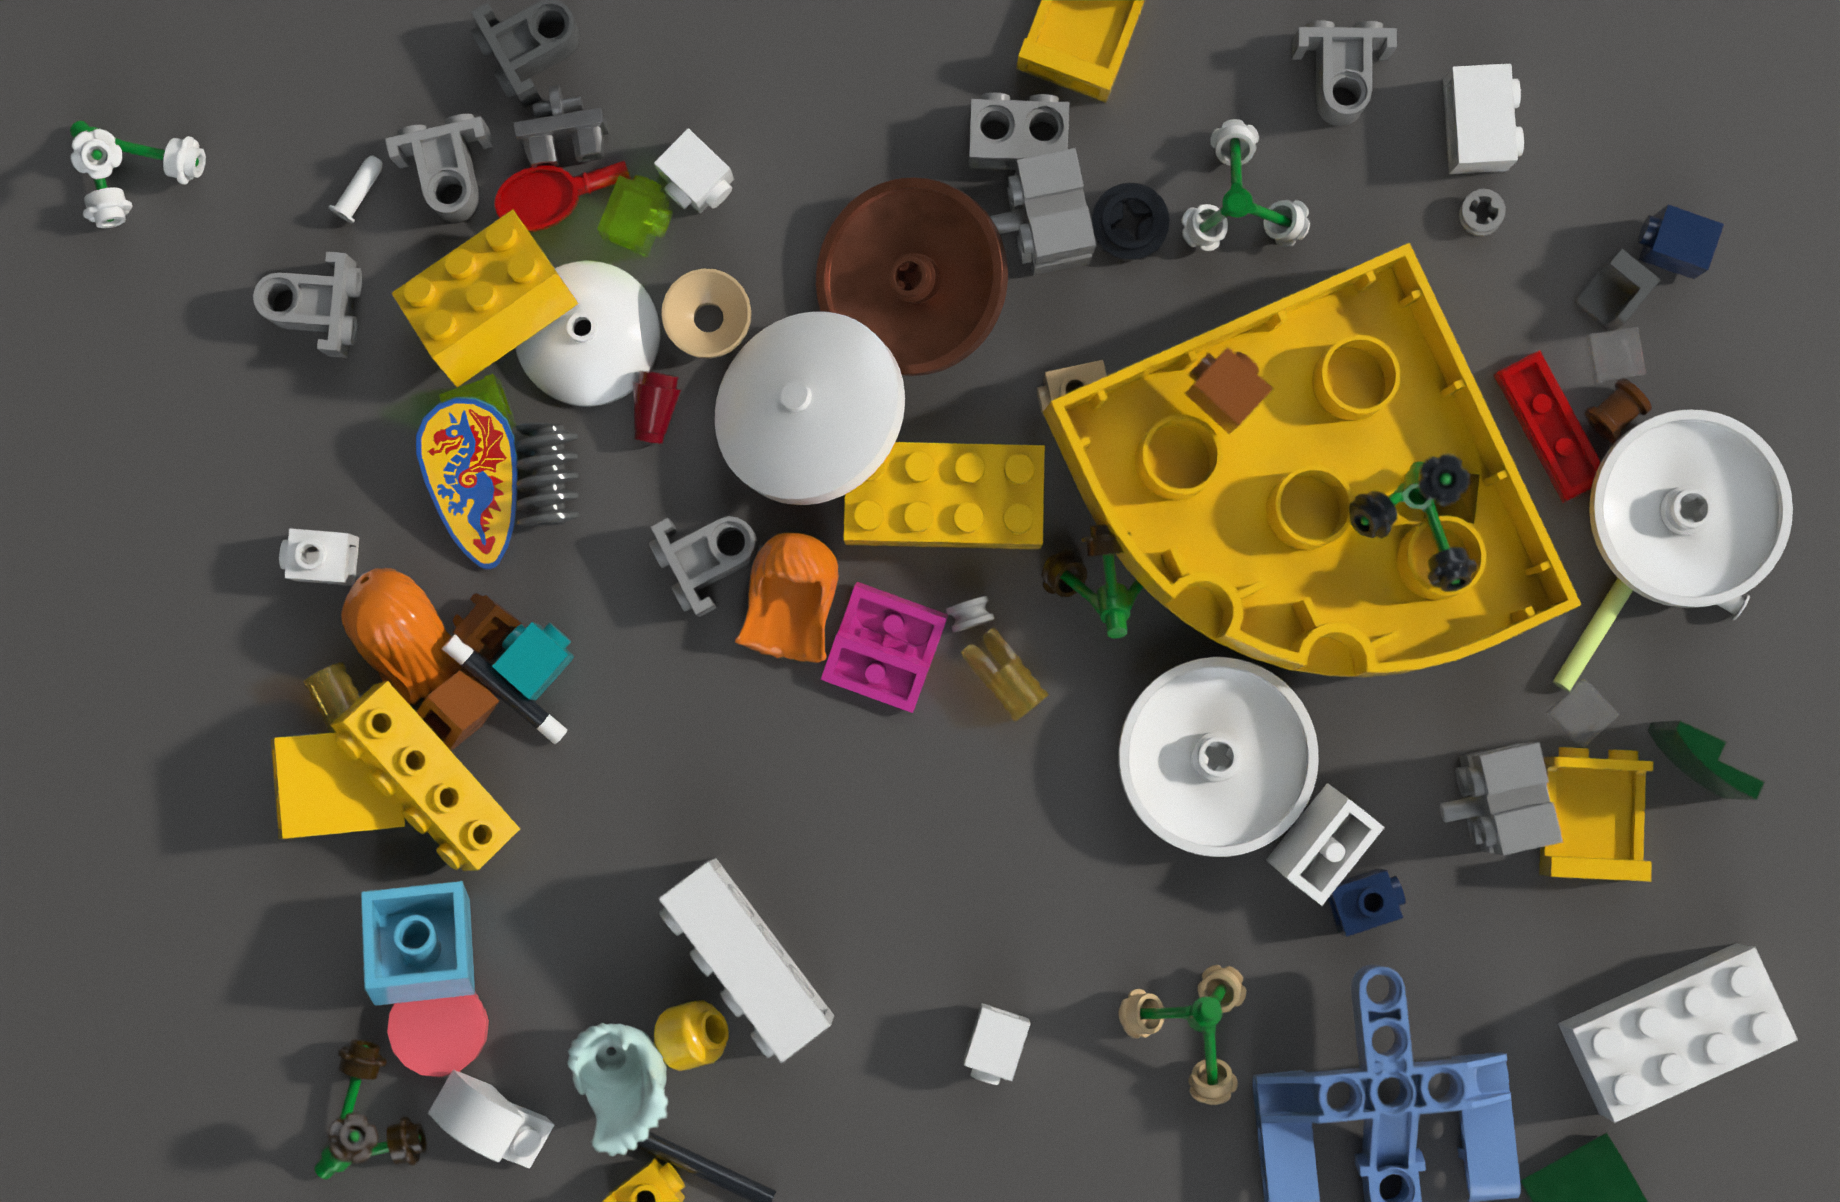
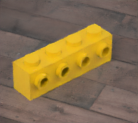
(424, 777)

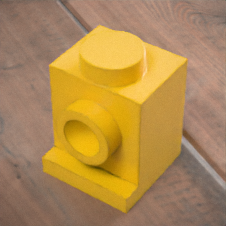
(658, 1179)

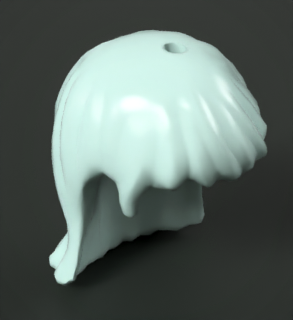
(619, 1083)

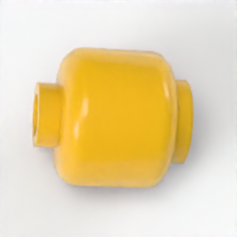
(691, 1035)

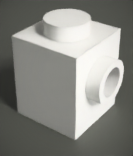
(694, 173)
(319, 557)
(995, 1044)

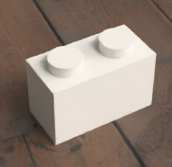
(1482, 118)
(1324, 844)

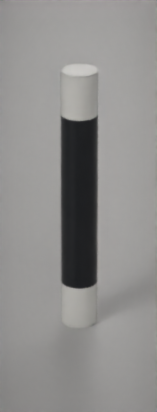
(504, 689)

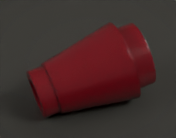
(654, 405)

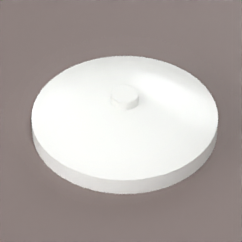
(809, 408)
(1691, 508)
(1218, 756)

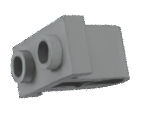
(1344, 62)
(443, 160)
(317, 303)
(698, 558)

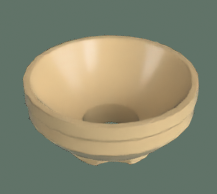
(701, 289)

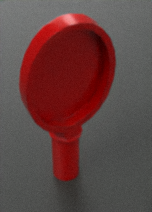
(550, 194)

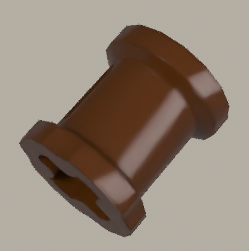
(1618, 410)

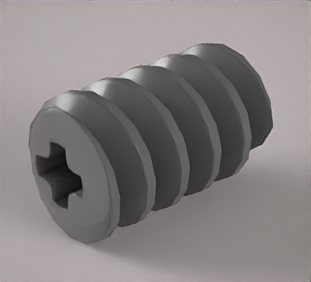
(546, 474)

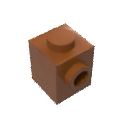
(1227, 388)
(457, 708)

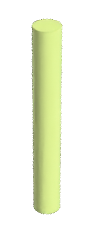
(1592, 635)

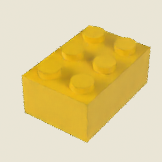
(484, 298)

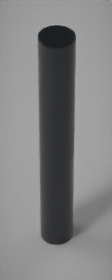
(706, 1169)

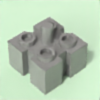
(1049, 213)
(1507, 800)

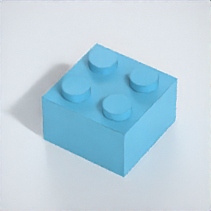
(417, 943)

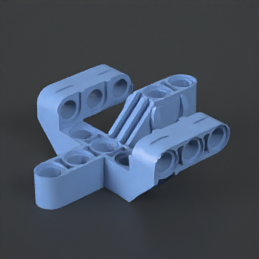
(1295, 1099)

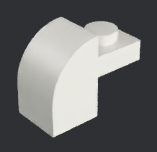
(488, 1122)

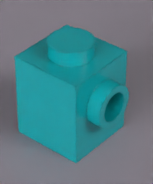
(534, 658)

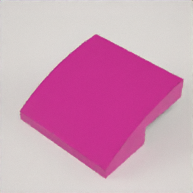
(884, 647)

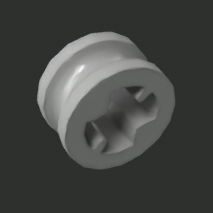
(1495, 206)
(970, 614)

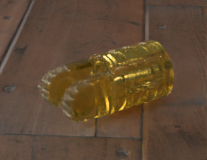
(1013, 683)
(332, 692)

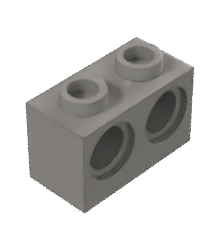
(1018, 119)

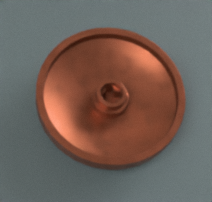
(916, 271)

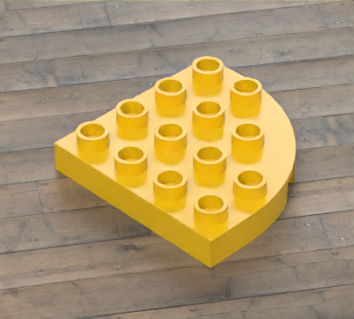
(1255, 523)

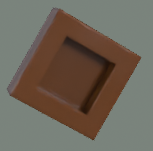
(485, 626)

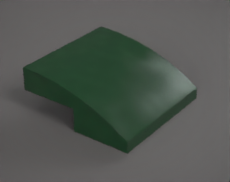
(1698, 757)
(1585, 1175)

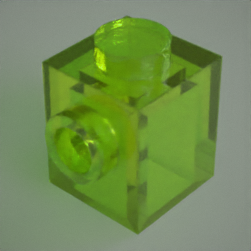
(635, 214)

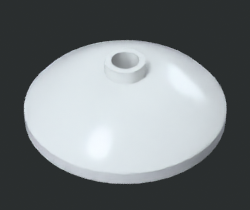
(607, 359)

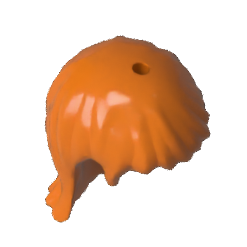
(790, 598)
(398, 632)

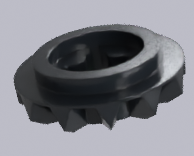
(1141, 202)

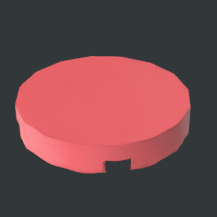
(438, 1033)

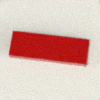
(1550, 425)

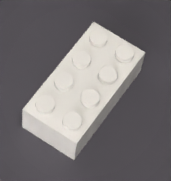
(747, 960)
(1677, 1031)

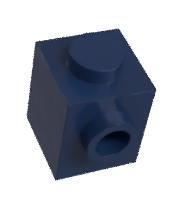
(1679, 241)
(1366, 902)

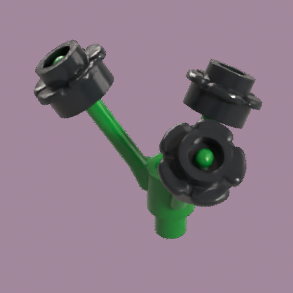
(1428, 480)

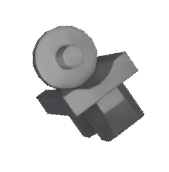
(541, 134)

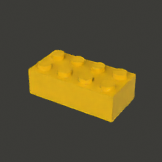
(951, 498)

